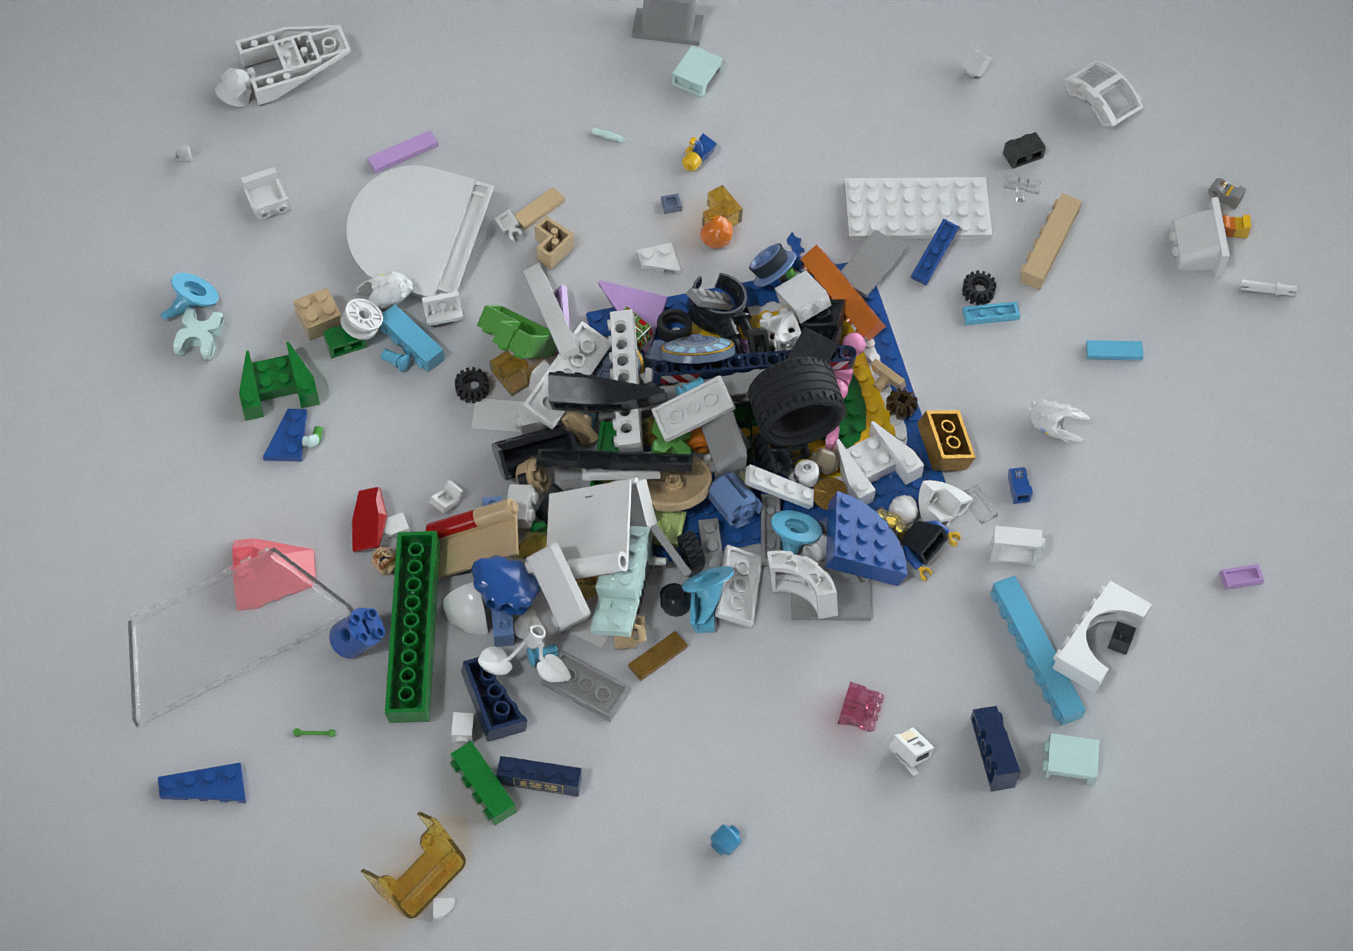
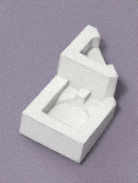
(394, 525)

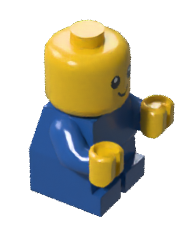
(694, 156)

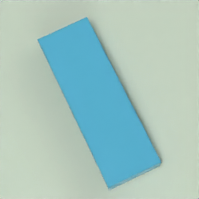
(991, 313)
(1114, 350)

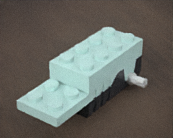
(623, 592)

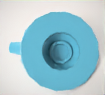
(190, 293)
(795, 529)
(708, 588)

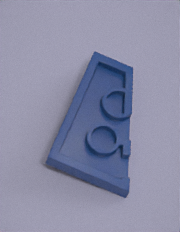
(287, 440)

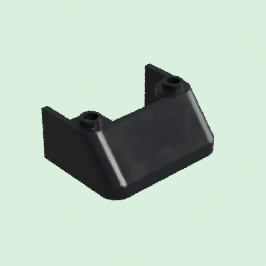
(516, 450)

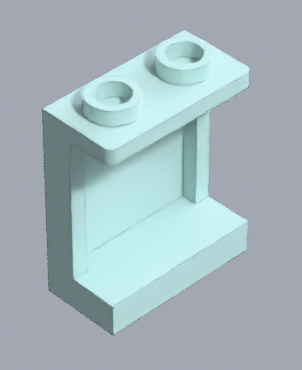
(696, 71)
(1071, 757)

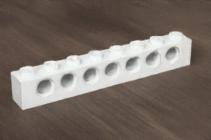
(618, 322)

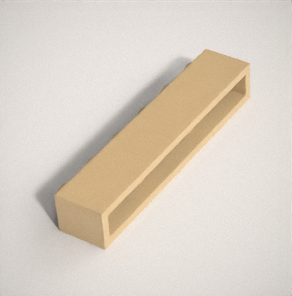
(1051, 240)

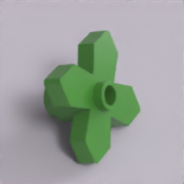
(674, 446)

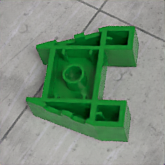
(275, 379)

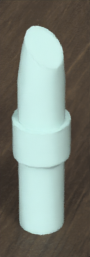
(608, 135)

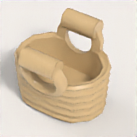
(630, 642)

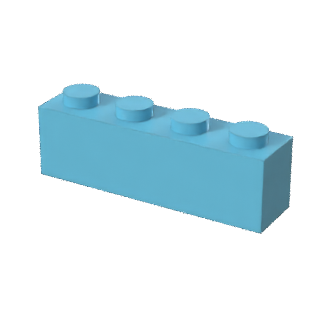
(411, 338)

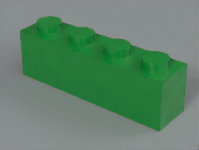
(483, 783)

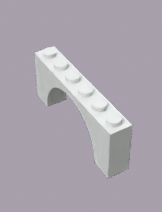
(1076, 658)

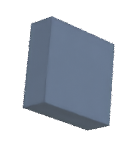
(671, 203)

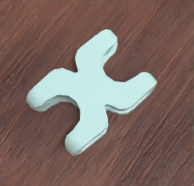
(198, 333)

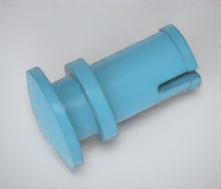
(398, 360)
(689, 386)
(533, 656)

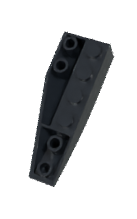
(598, 394)

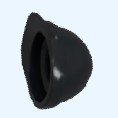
(674, 600)

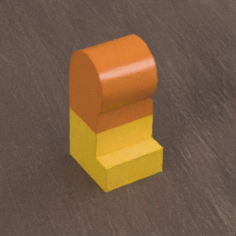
(1237, 226)

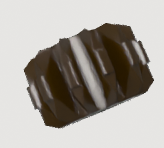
(901, 403)

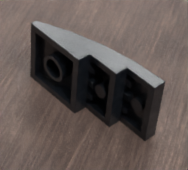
(828, 322)

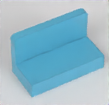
(695, 610)

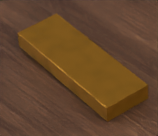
(657, 656)

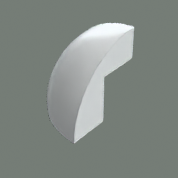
(942, 502)
(465, 609)

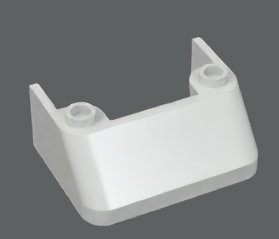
(558, 587)

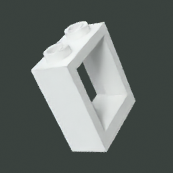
(1016, 545)

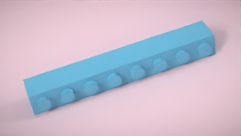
(1037, 650)

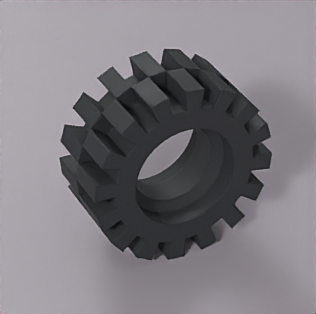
(979, 279)
(468, 376)
(691, 549)

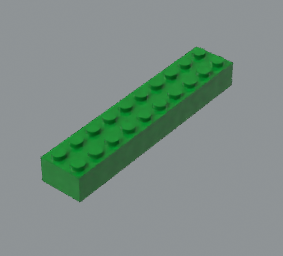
(413, 627)

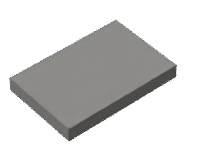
(671, 551)

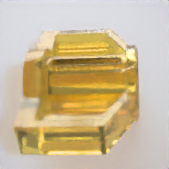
(893, 521)

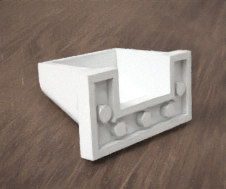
(1200, 240)

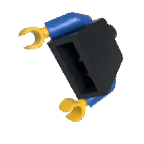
(924, 541)

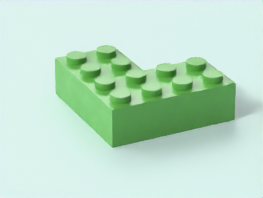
(516, 333)

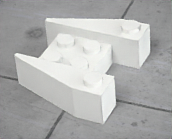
(874, 459)

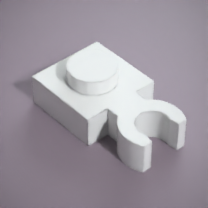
(508, 224)

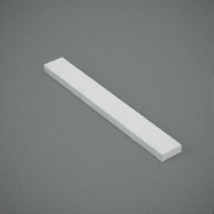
(551, 311)

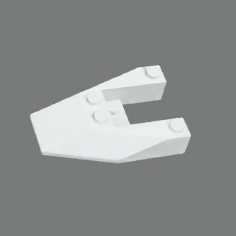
(302, 54)

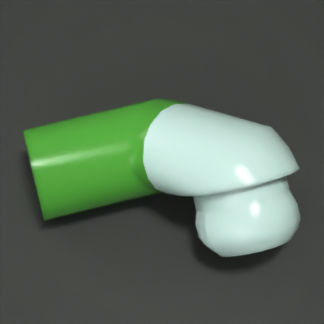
(314, 439)

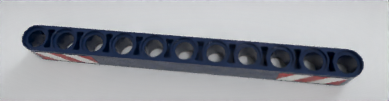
(743, 361)

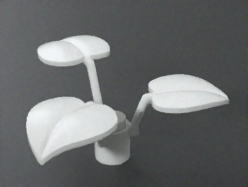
(533, 632)

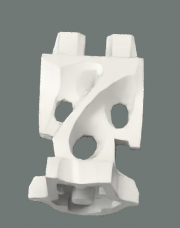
(779, 326)

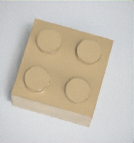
(317, 313)

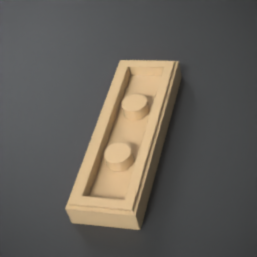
(539, 208)

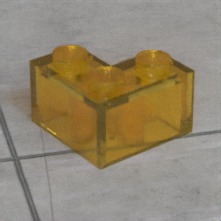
(722, 204)
(511, 372)

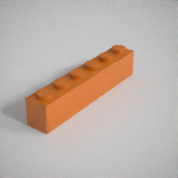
(838, 287)

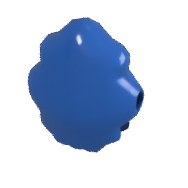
(505, 584)

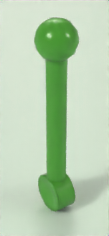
(297, 732)

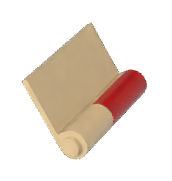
(476, 535)

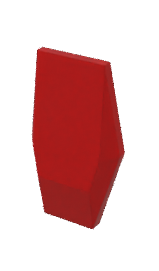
(368, 520)

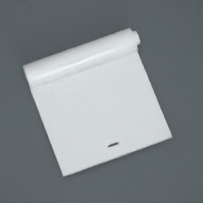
(592, 527)

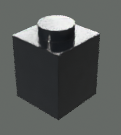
(1121, 638)

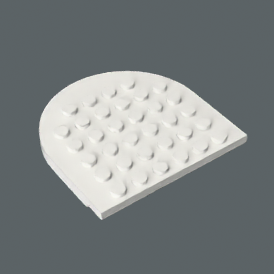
(418, 226)

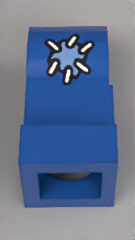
(1019, 485)

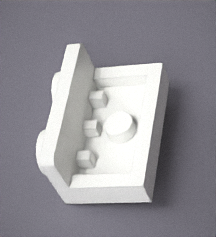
(442, 308)

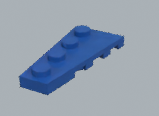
(213, 783)

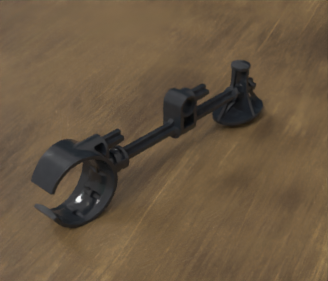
(726, 326)

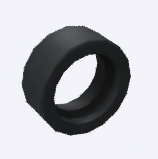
(677, 316)

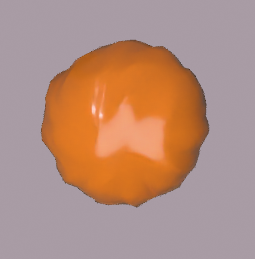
(717, 232)

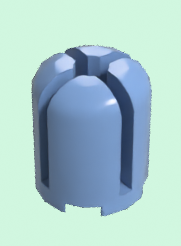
(734, 499)

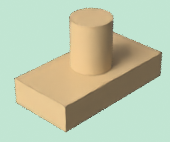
(886, 376)

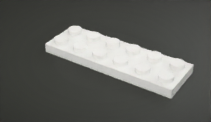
(592, 349)

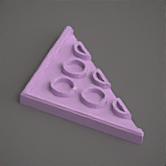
(643, 303)

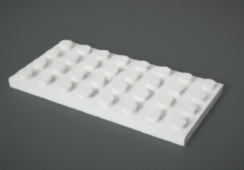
(916, 207)

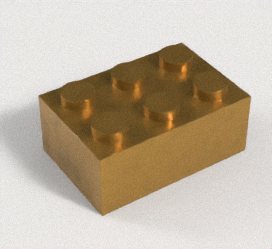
(946, 440)

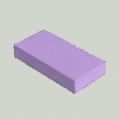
(1241, 577)

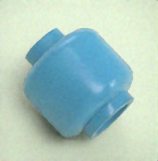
(725, 839)

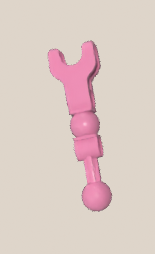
(843, 380)

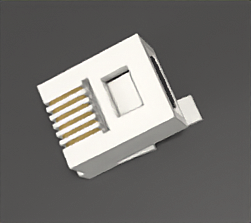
(911, 749)

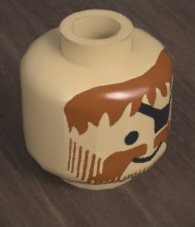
(384, 560)

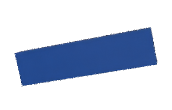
(934, 252)

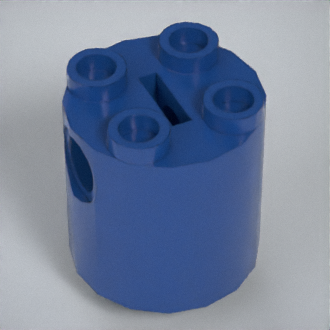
(356, 633)

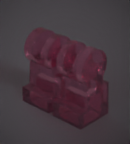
(856, 699)

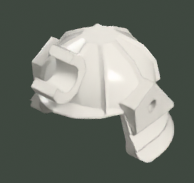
(236, 86)

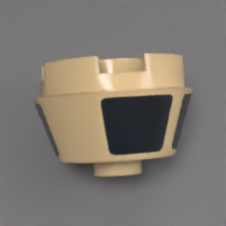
(530, 474)

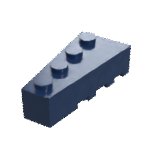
(492, 704)
(995, 748)

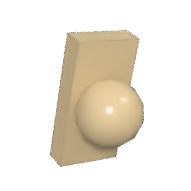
(581, 427)

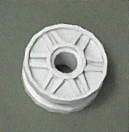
(361, 319)

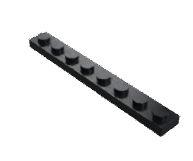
(614, 460)

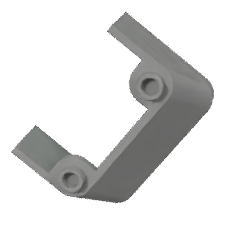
(725, 445)

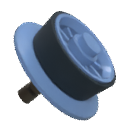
(771, 265)

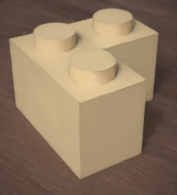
(554, 240)

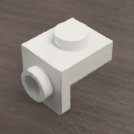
(447, 498)

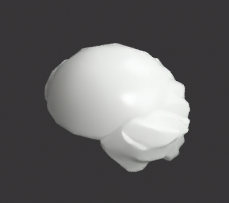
(905, 508)

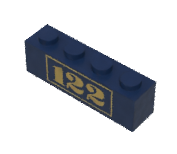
(539, 776)

